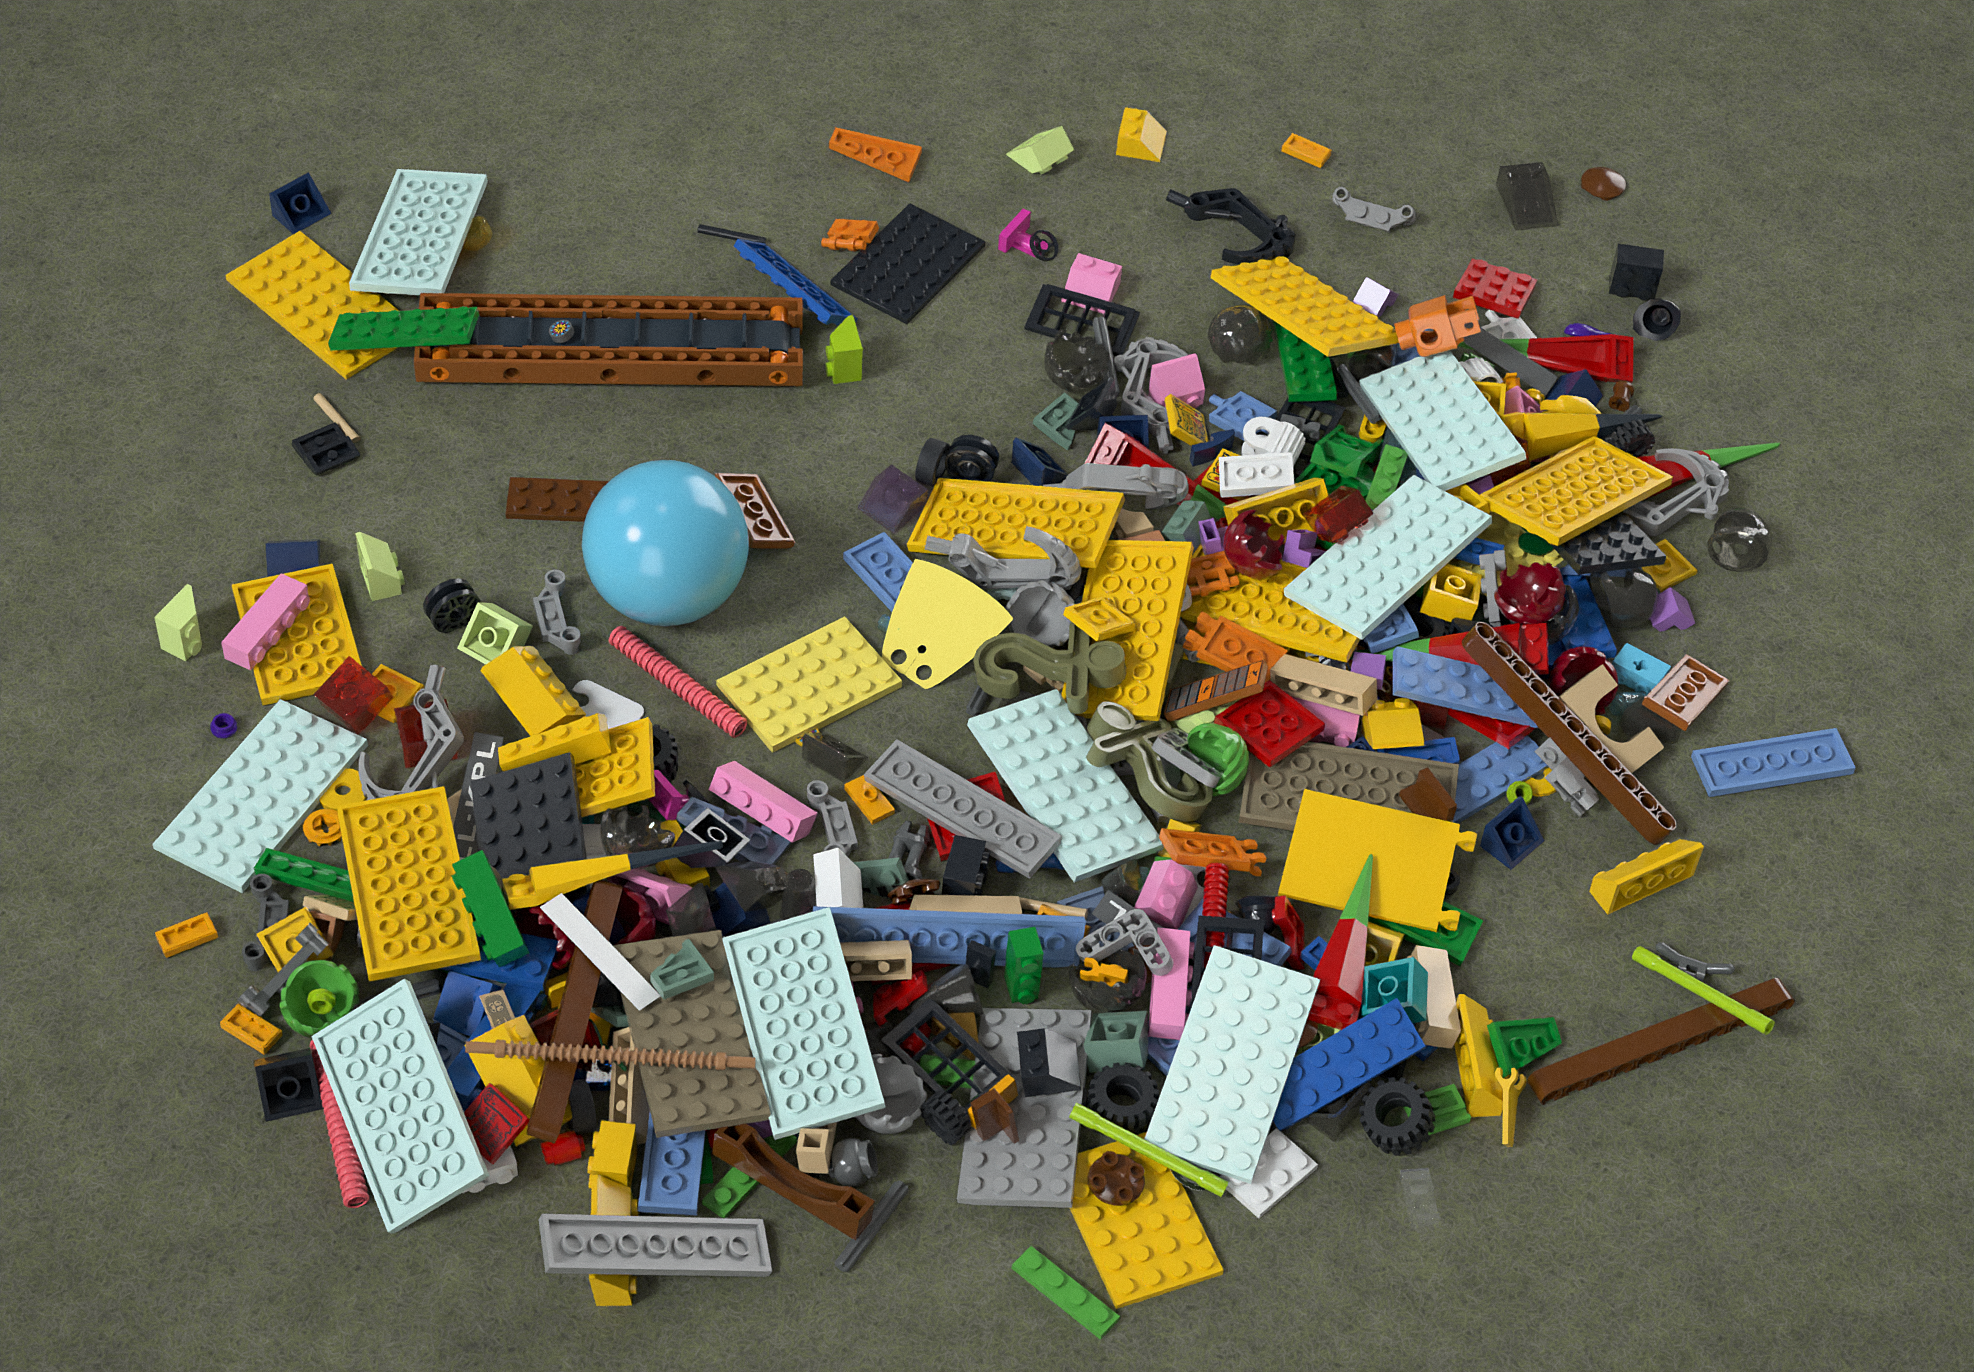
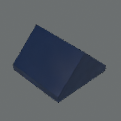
(298, 204)
(1576, 384)
(1133, 425)
(1036, 464)
(292, 556)
(1511, 834)
(732, 918)

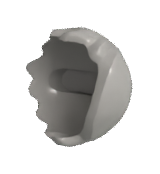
(1039, 612)
(902, 1097)

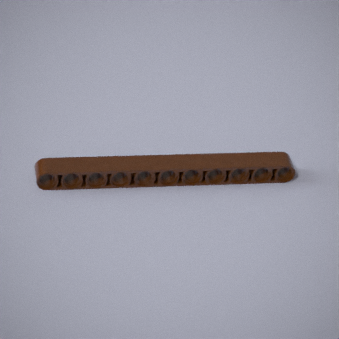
(1569, 733)
(572, 1018)
(1653, 1042)

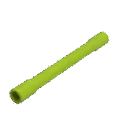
(1749, 1016)
(1202, 1177)

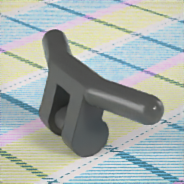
(1686, 962)

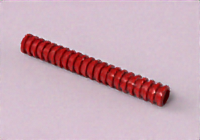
(1215, 901)

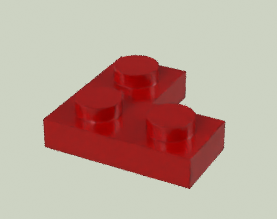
(1292, 930)

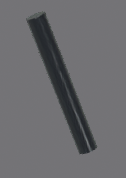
(729, 234)

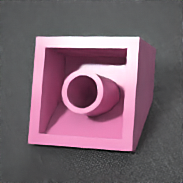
(1094, 279)
(1180, 378)
(1167, 893)

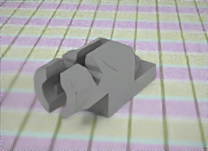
(1567, 778)

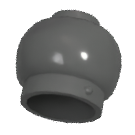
(853, 1162)

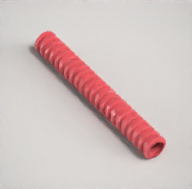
(677, 681)
(344, 1153)

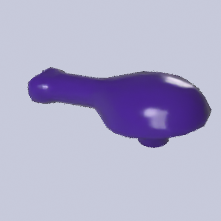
(1580, 329)

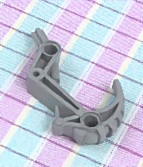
(1134, 400)
(1161, 485)
(1656, 519)
(995, 573)
(440, 748)

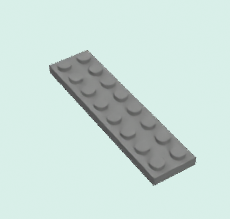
(963, 808)
(654, 1245)

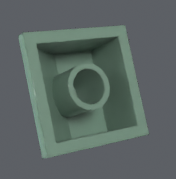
(1184, 524)
(1117, 1039)

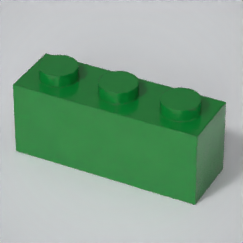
(1023, 965)

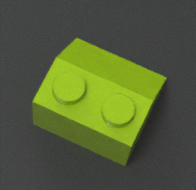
(844, 353)

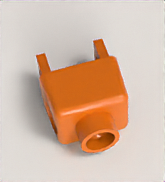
(1445, 320)

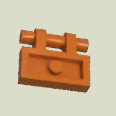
(850, 234)
(1208, 568)

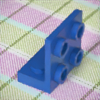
(460, 1002)

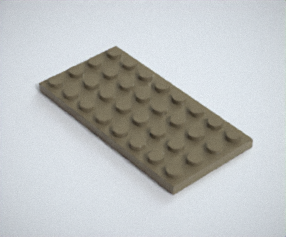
(1275, 793)
(697, 1021)

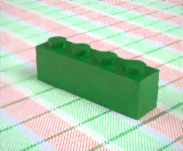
(490, 909)

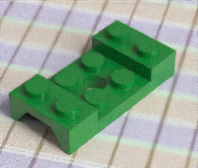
(1345, 453)

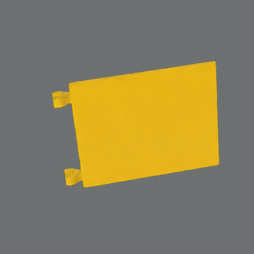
(1408, 864)

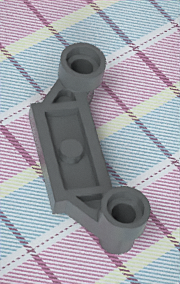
(272, 910)
(257, 999)

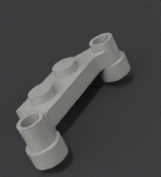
(1372, 214)
(1491, 564)
(551, 615)
(834, 817)

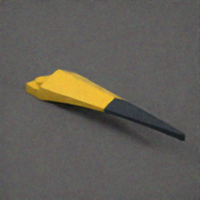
(1559, 431)
(551, 880)

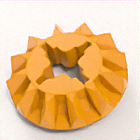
(313, 830)

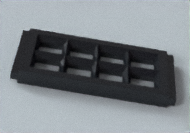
(1040, 308)
(1326, 407)
(1229, 925)
(913, 1023)

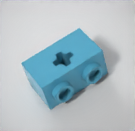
(1639, 669)

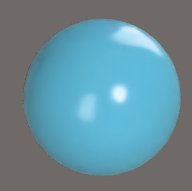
(665, 543)

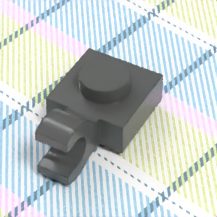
(1310, 430)

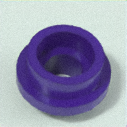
(220, 720)

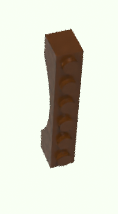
(834, 1204)

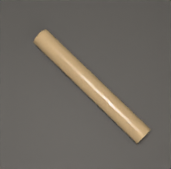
(336, 417)
(1034, 905)

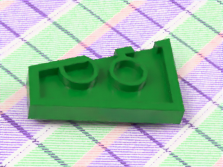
(1522, 1041)

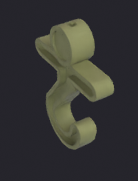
(1081, 664)
(1121, 739)

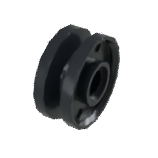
(972, 459)
(450, 605)

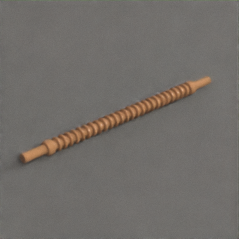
(501, 1048)

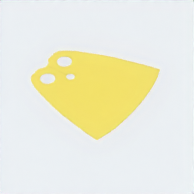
(944, 616)

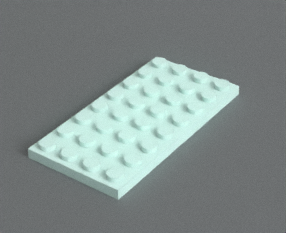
(418, 232)
(1442, 420)
(1388, 557)
(1044, 762)
(260, 794)
(803, 1023)
(1232, 1063)
(399, 1106)

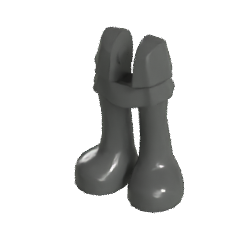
(911, 843)

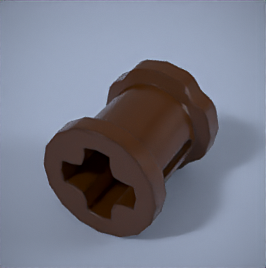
(1622, 393)

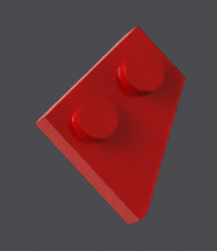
(898, 995)

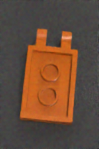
(1230, 645)
(1207, 848)

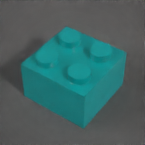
(1396, 979)

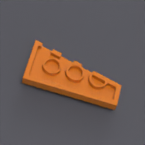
(883, 154)

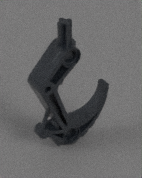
(1230, 202)

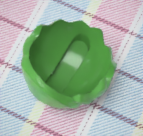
(1222, 750)
(314, 976)

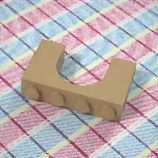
(1582, 701)

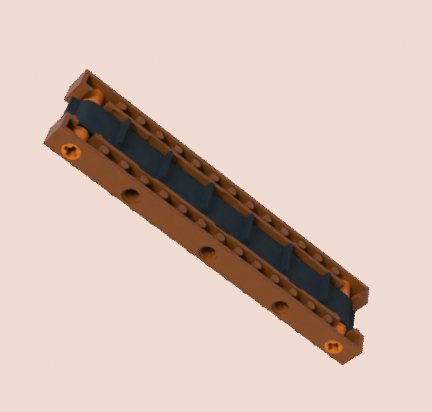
(620, 340)

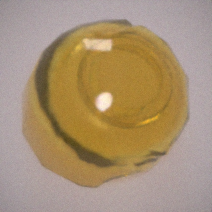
(478, 234)

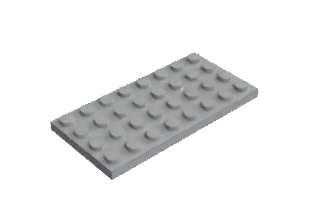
(1044, 1161)

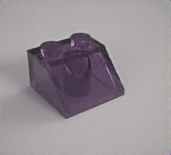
(893, 499)

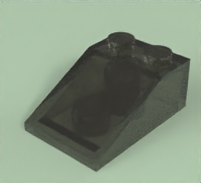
(1527, 195)

